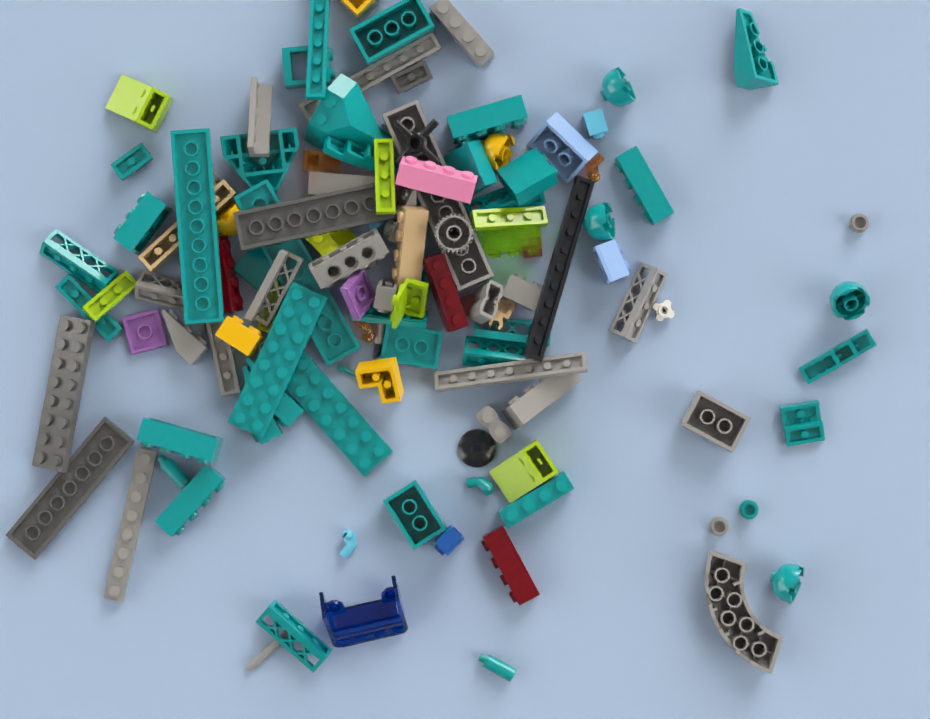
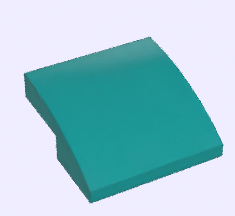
(253, 267)
(802, 423)

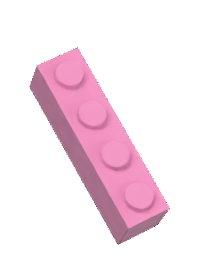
(436, 179)

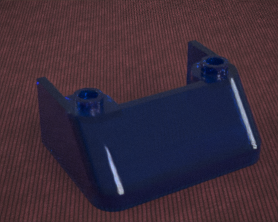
(366, 620)

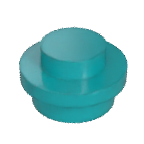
(748, 509)

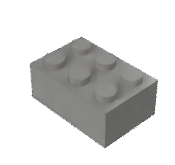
(714, 421)

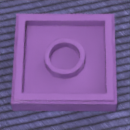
(358, 294)
(145, 331)

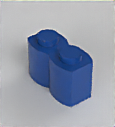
(448, 540)

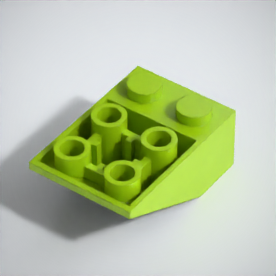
(139, 103)
(523, 471)

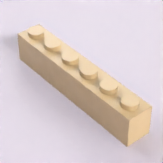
(167, 244)

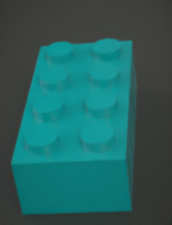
(391, 30)
(487, 119)
(179, 439)

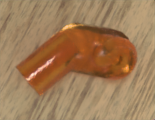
(592, 168)
(369, 333)

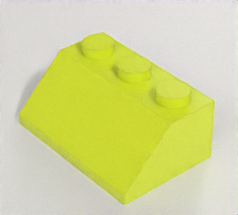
(328, 242)

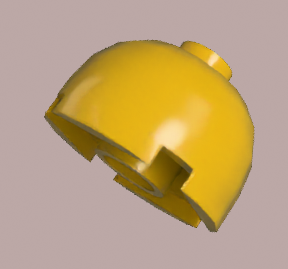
(497, 149)
(226, 221)

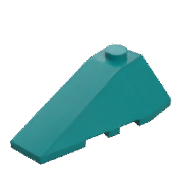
(750, 62)

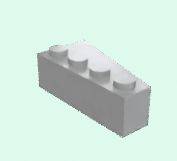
(538, 398)

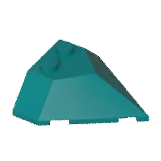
(343, 116)
(253, 170)

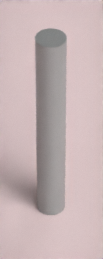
(266, 652)

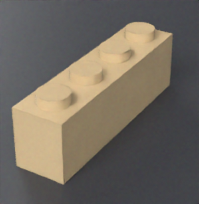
(410, 243)

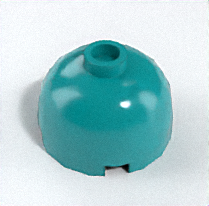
(617, 89)
(599, 222)
(849, 300)
(787, 581)

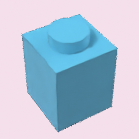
(595, 124)

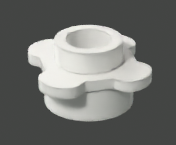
(658, 309)

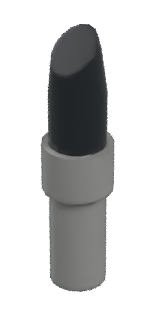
(378, 340)

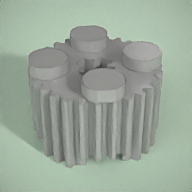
(461, 226)

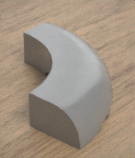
(733, 615)

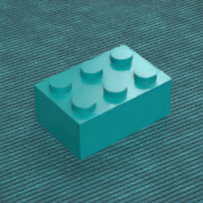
(142, 223)
(414, 514)

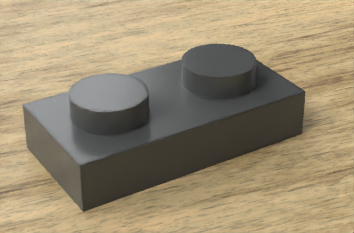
(411, 77)

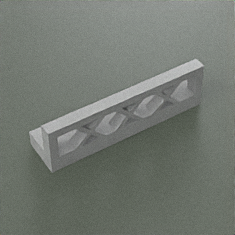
(259, 119)
(269, 281)
(157, 293)
(641, 303)

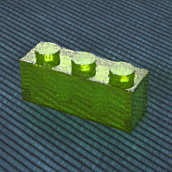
(512, 241)

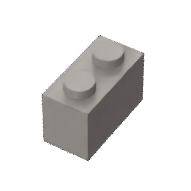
(522, 292)
(384, 293)

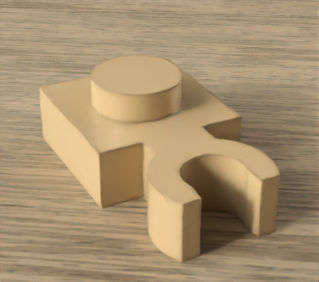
(504, 312)

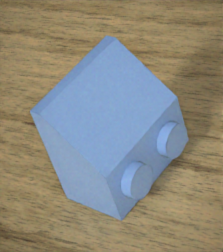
(611, 262)

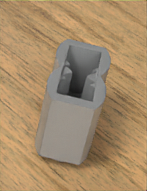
(486, 301)
(489, 419)

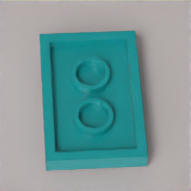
(412, 346)

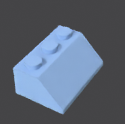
(563, 147)

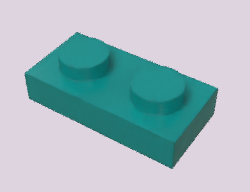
(131, 161)

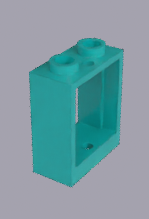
(290, 83)

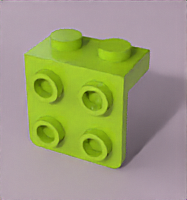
(410, 300)

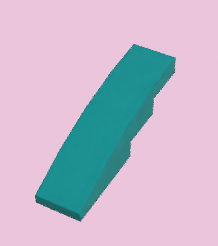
(352, 153)
(837, 356)

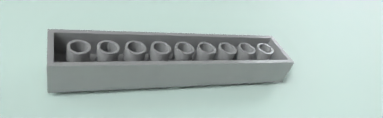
(466, 267)

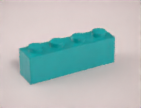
(644, 186)
(536, 499)
(189, 500)

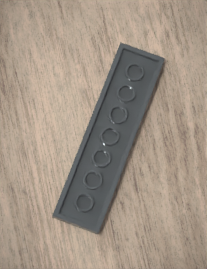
(308, 217)
(63, 393)
(70, 489)

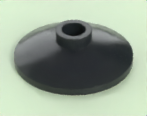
(473, 438)

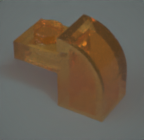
(318, 162)

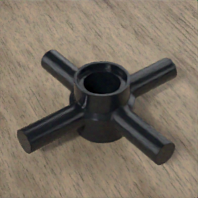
(422, 136)

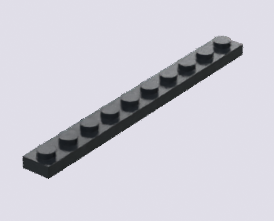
(558, 269)

